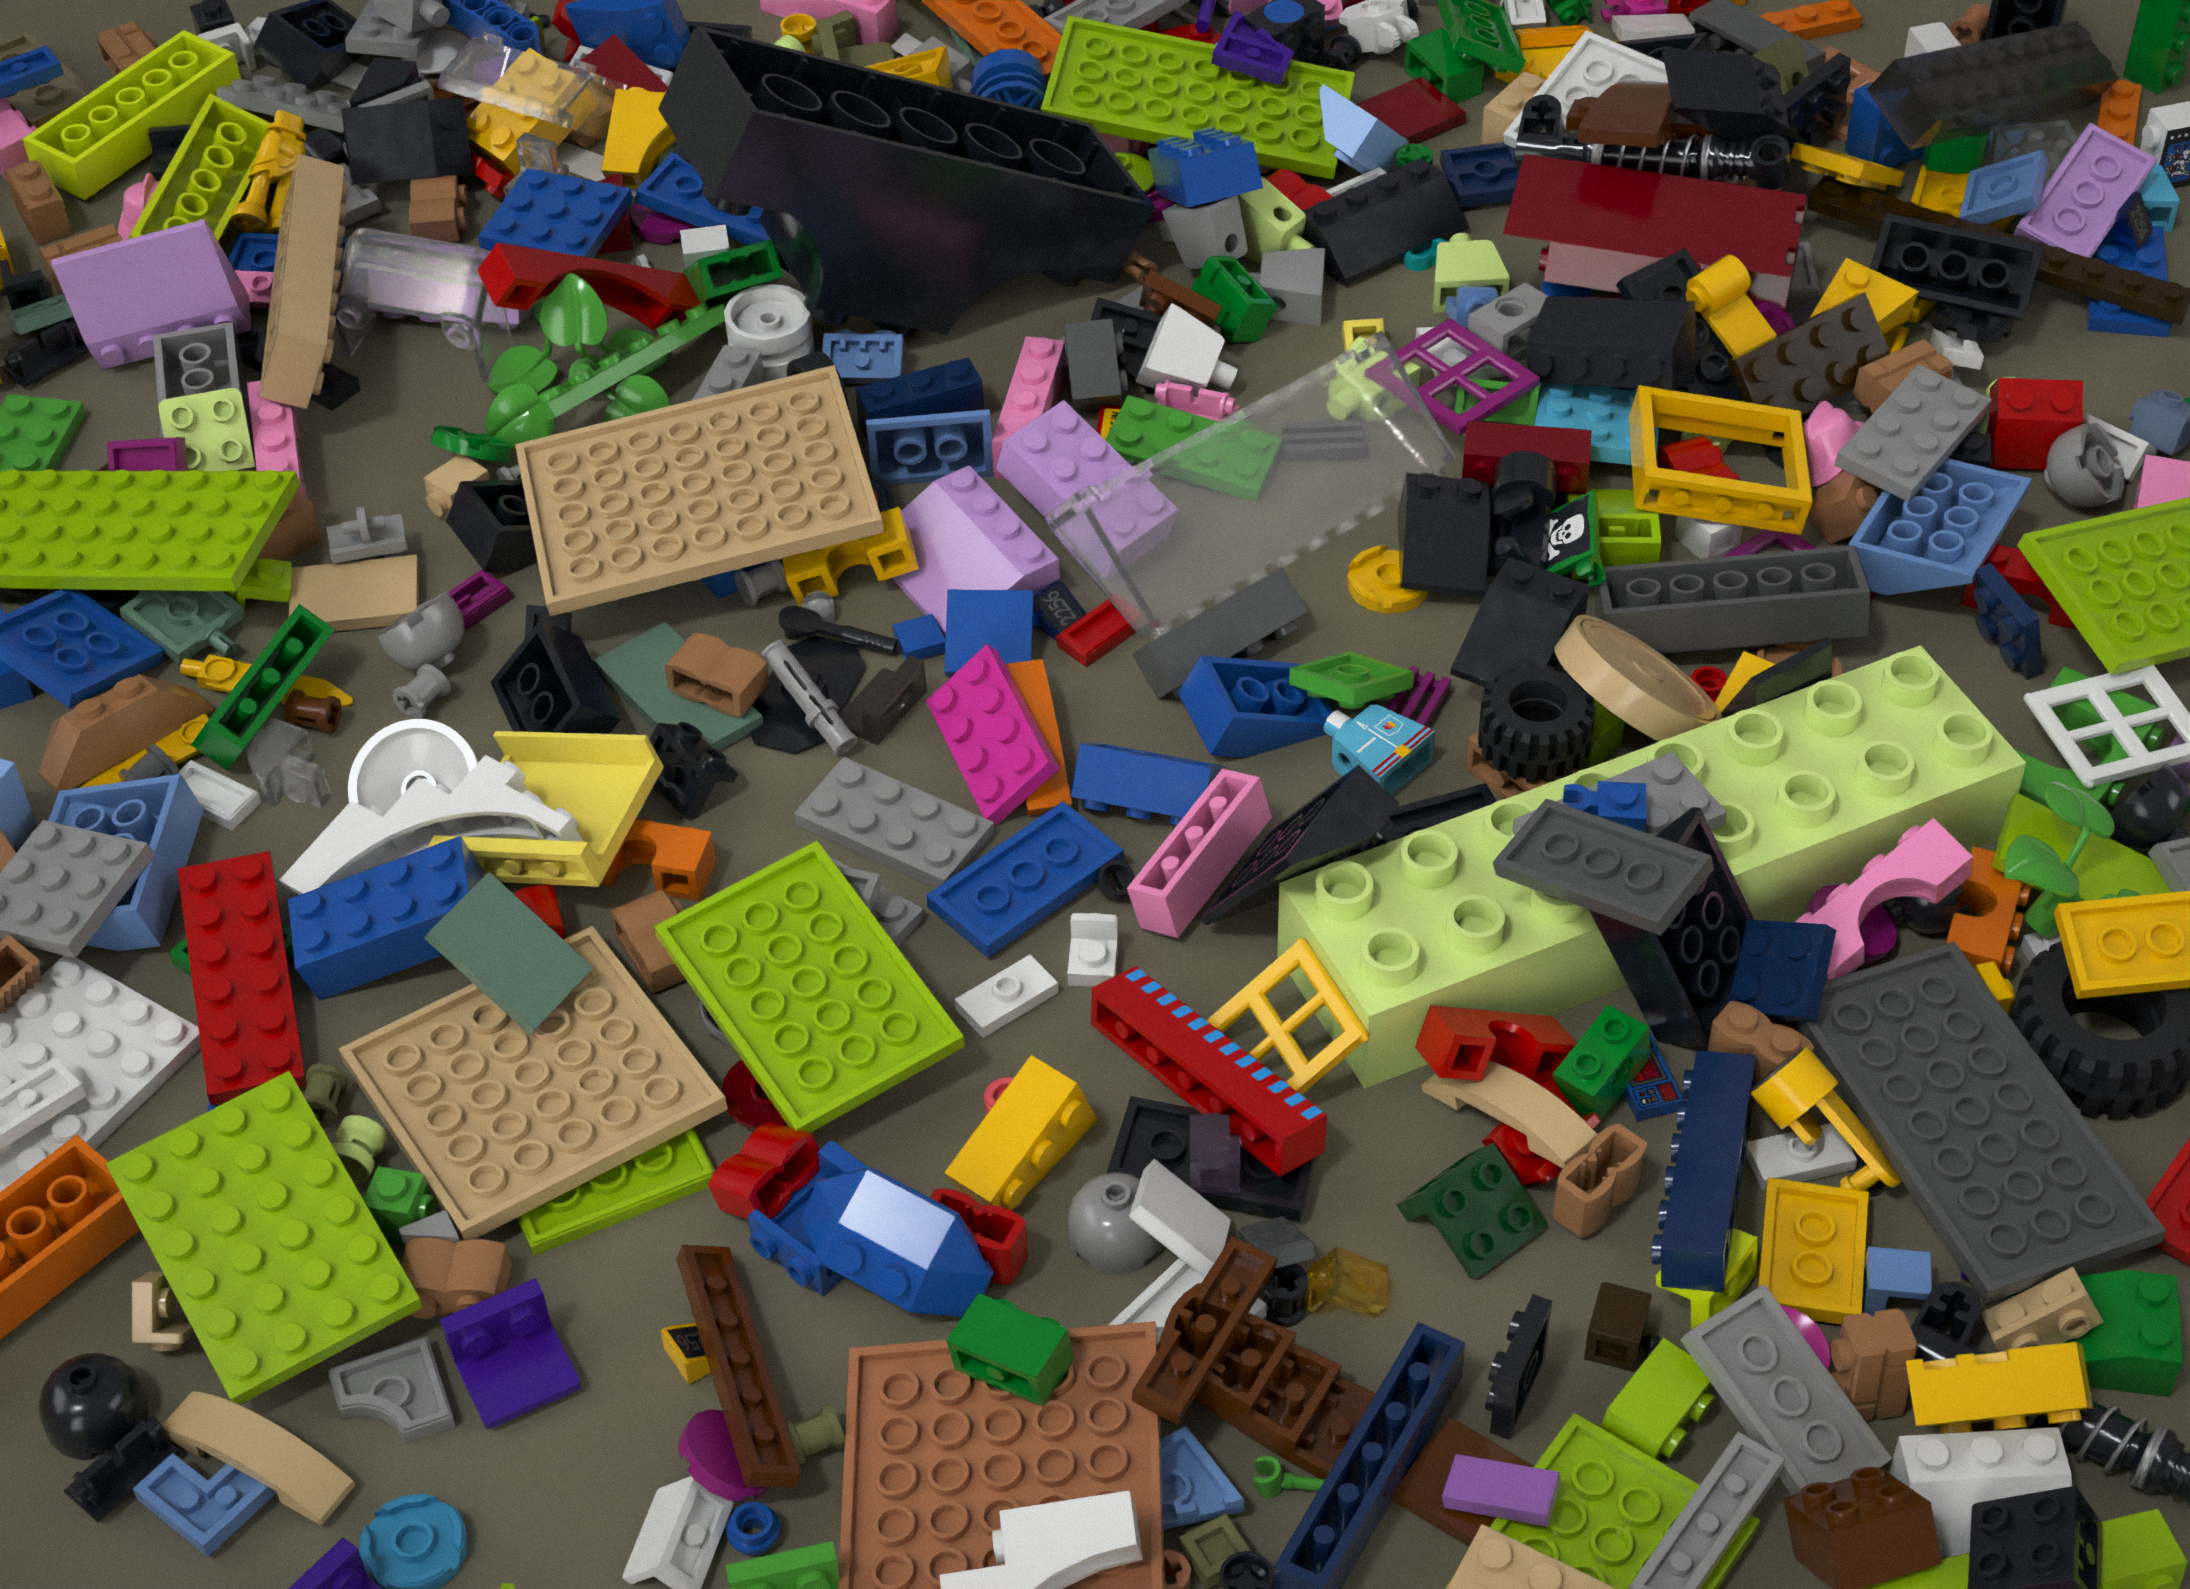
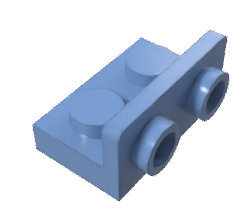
(865, 356)

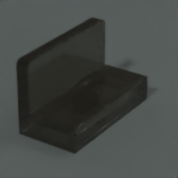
(886, 701)

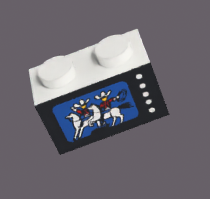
(2168, 140)

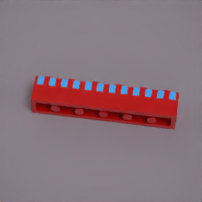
(1208, 1070)

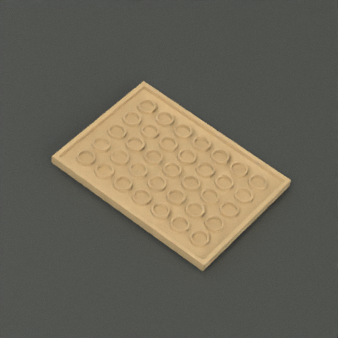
(695, 490)

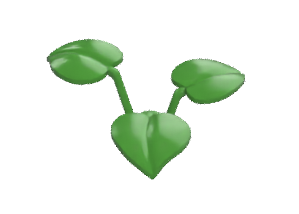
(567, 317)
(531, 366)
(2039, 864)

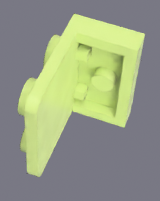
(212, 428)

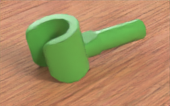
(1278, 1480)

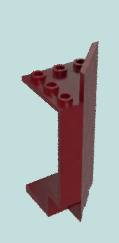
(1622, 219)

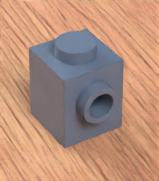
(2162, 421)

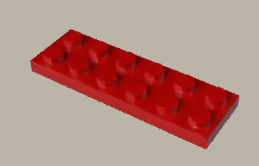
(240, 975)

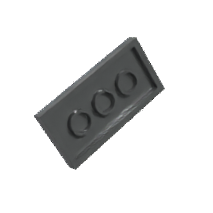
(1603, 866)

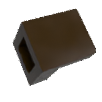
(1617, 1326)

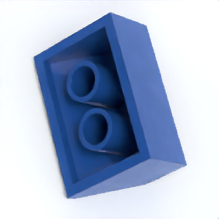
(1139, 780)

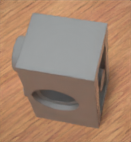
(1508, 319)

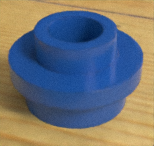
(753, 1516)

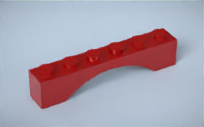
(524, 276)

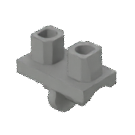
(367, 537)

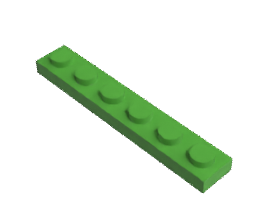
(617, 367)

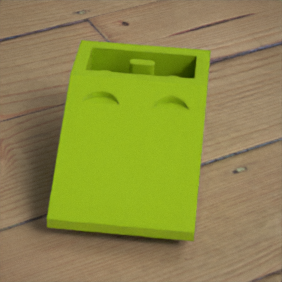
(1625, 533)

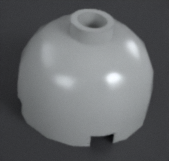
(2083, 467)
(425, 634)
(1102, 1227)

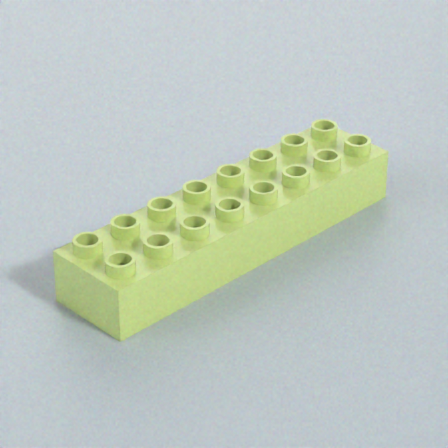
(1808, 801)

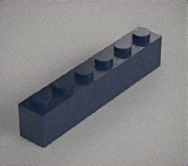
(1707, 1172)
(1372, 1463)

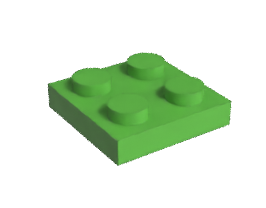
(1351, 679)

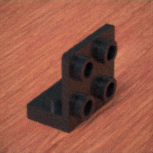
(2036, 1542)

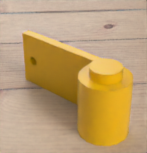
(1723, 303)

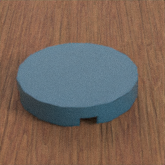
(414, 1543)

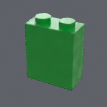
(729, 272)

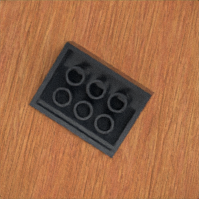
(1320, 832)
(1689, 969)

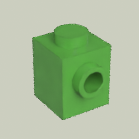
(398, 1200)

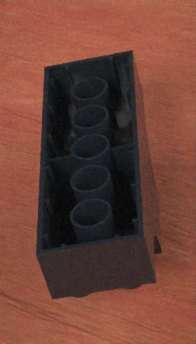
(895, 188)

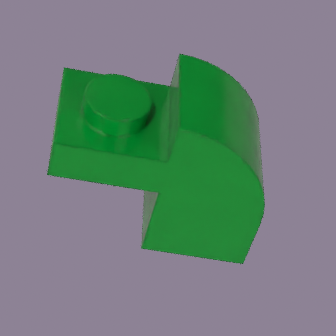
(1956, 155)

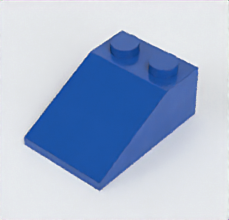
(647, 27)
(1250, 706)

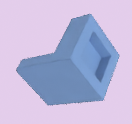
(1894, 1274)

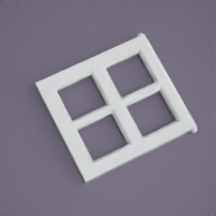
(2096, 690)

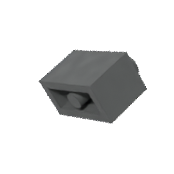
(1093, 364)

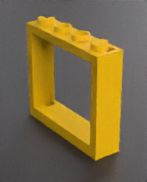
(1712, 496)

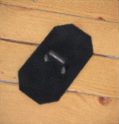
(834, 670)

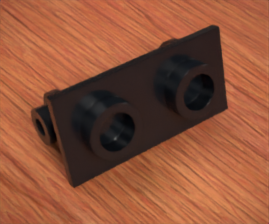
(31, 362)
(116, 1473)

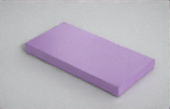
(2086, 192)

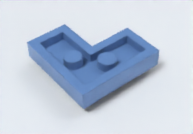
(198, 1508)

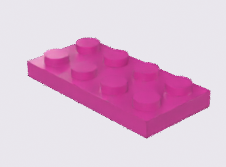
(992, 735)

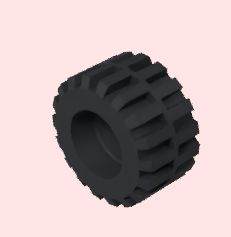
(1535, 723)

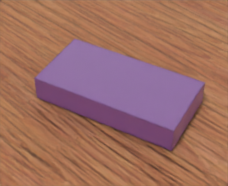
(1501, 1490)

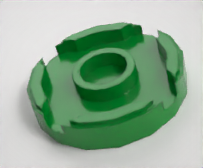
(470, 444)

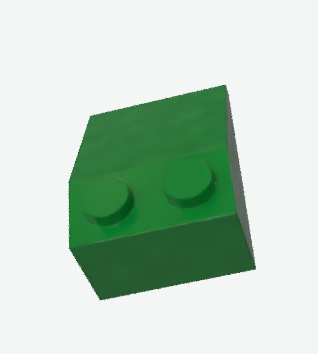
(2141, 1332)

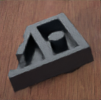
(1137, 332)

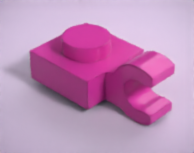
(1633, 7)

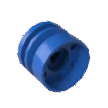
(1010, 78)

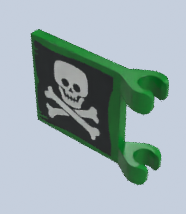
(1575, 540)

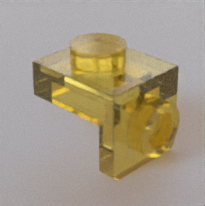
(1348, 1281)

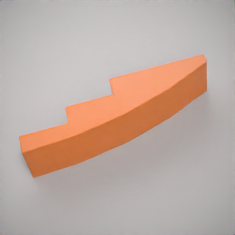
(1034, 688)

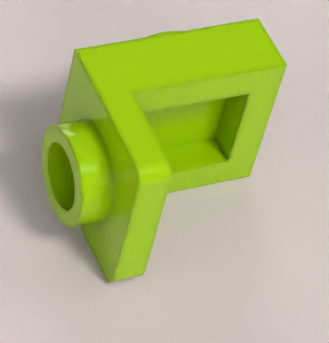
(265, 581)

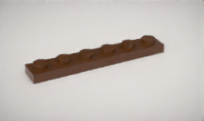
(738, 1367)

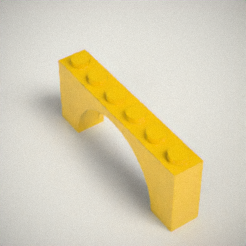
(635, 136)

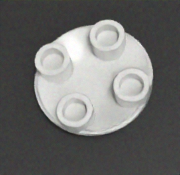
(439, 52)

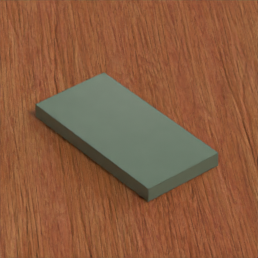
(639, 677)

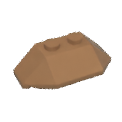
(115, 728)

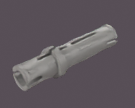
(819, 711)

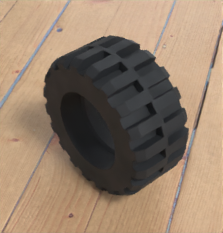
(2097, 1070)

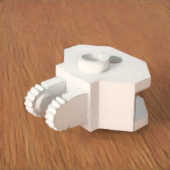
(1379, 25)

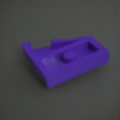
(1252, 52)

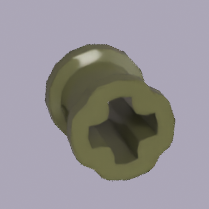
(322, 1093)
(816, 1433)

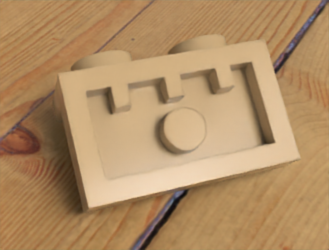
(2043, 1314)

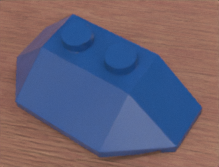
(895, 1242)

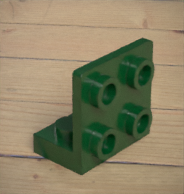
(1477, 1209)

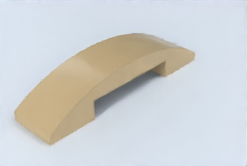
(1512, 1098)
(260, 1450)

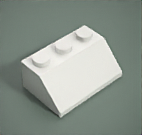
(1975, 1468)

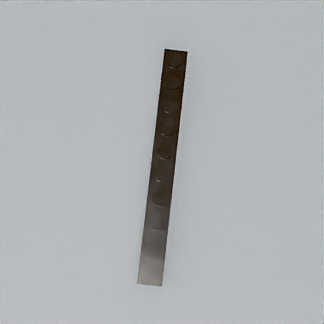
(2058, 267)

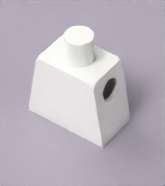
(1185, 354)

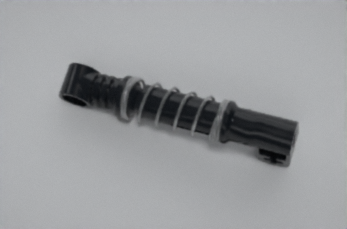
(1763, 162)
(2101, 1434)

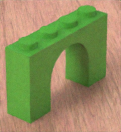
(2082, 714)

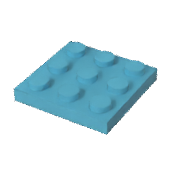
(1594, 409)

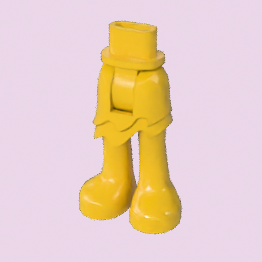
(273, 164)

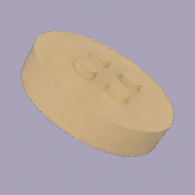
(1633, 679)

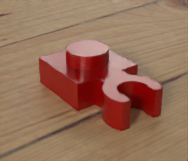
(494, 176)

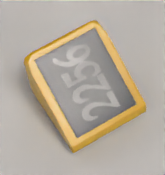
(686, 1350)

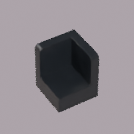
(23, 288)

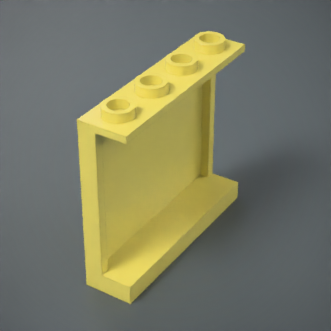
(591, 777)

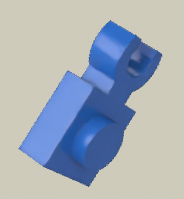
(1613, 801)

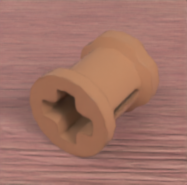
(1972, 26)

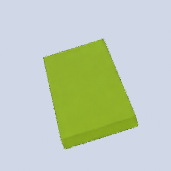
(2102, 865)
(630, 1189)

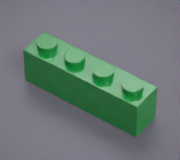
(2159, 44)
(262, 687)

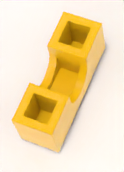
(887, 552)

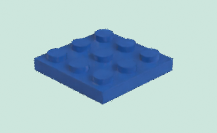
(557, 214)
(73, 646)

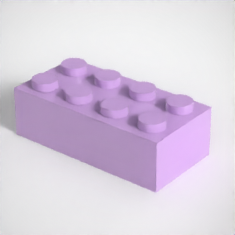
(1057, 458)

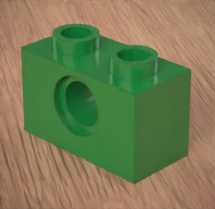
(1603, 1062)

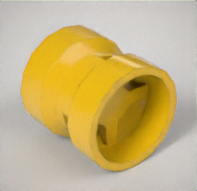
(801, 27)

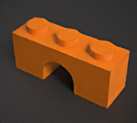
(678, 857)
(1994, 901)

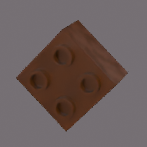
(1862, 1529)

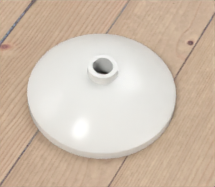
(401, 755)

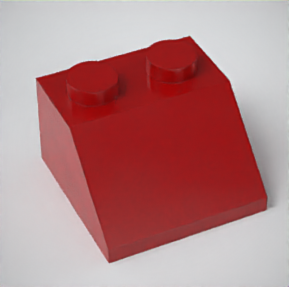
(2029, 418)

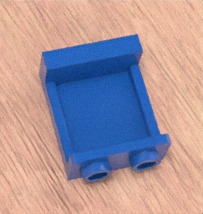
(784, 1236)

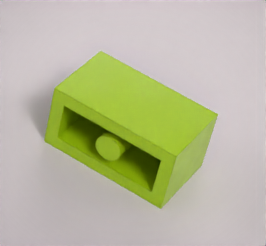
(1660, 1402)

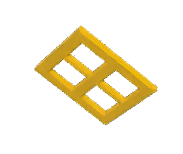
(1279, 1033)

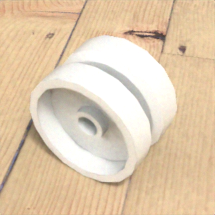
(773, 322)

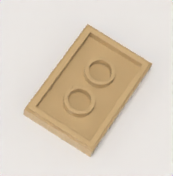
(357, 592)

